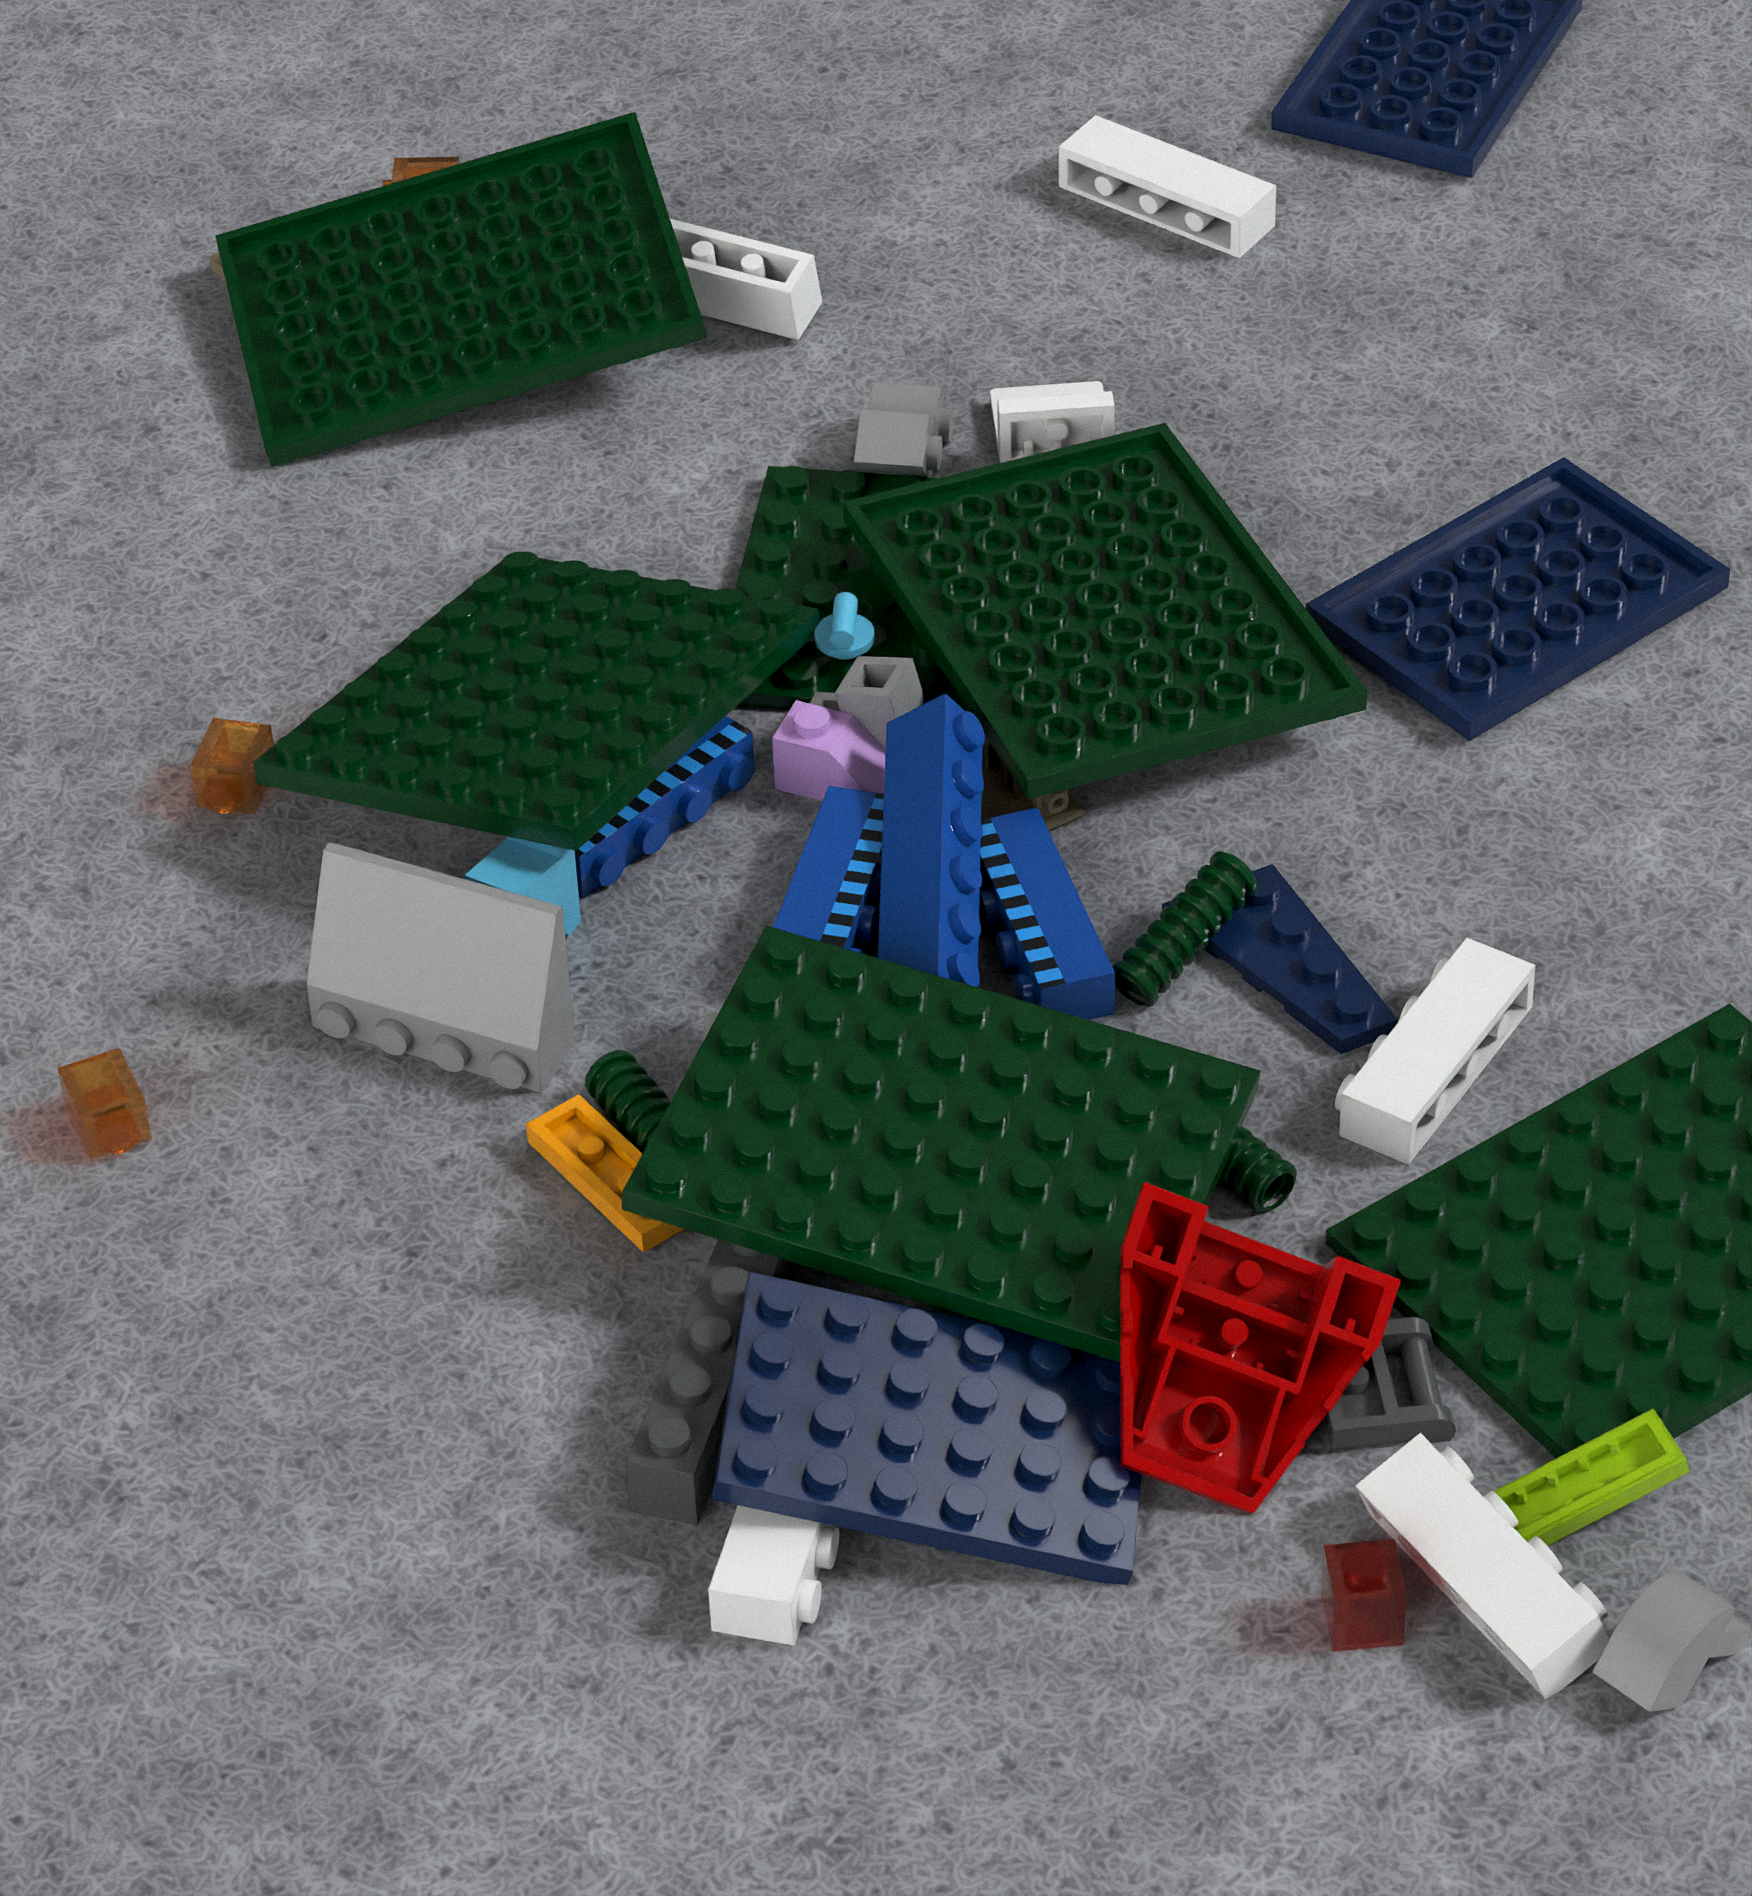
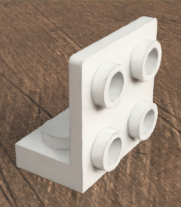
(1049, 417)

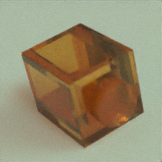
(225, 767)
(104, 1104)

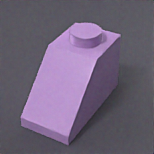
(825, 749)

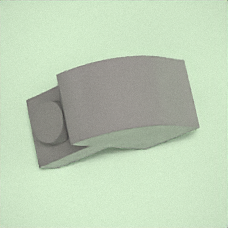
(876, 692)
(1668, 1640)

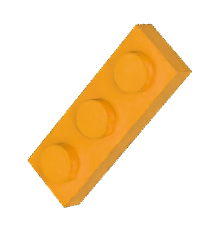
(596, 1164)

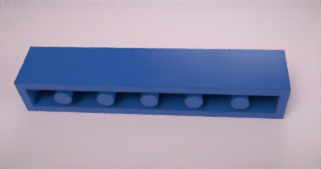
(932, 841)

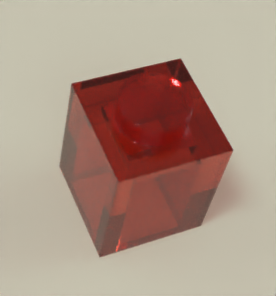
(1363, 1595)

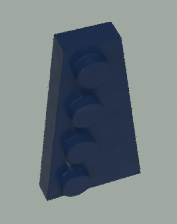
(1300, 965)

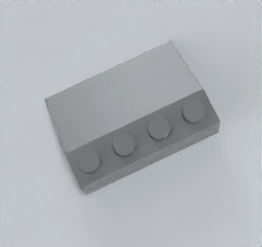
(440, 969)

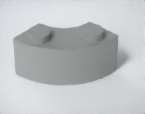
(903, 430)

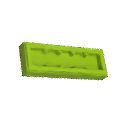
(1594, 1479)

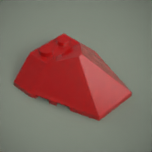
(1232, 1349)

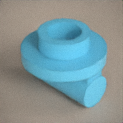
(844, 632)

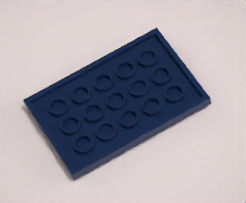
(1423, 77)
(1517, 597)
(927, 1431)

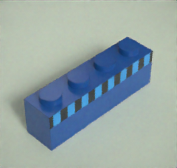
(680, 794)
(839, 873)
(1041, 919)

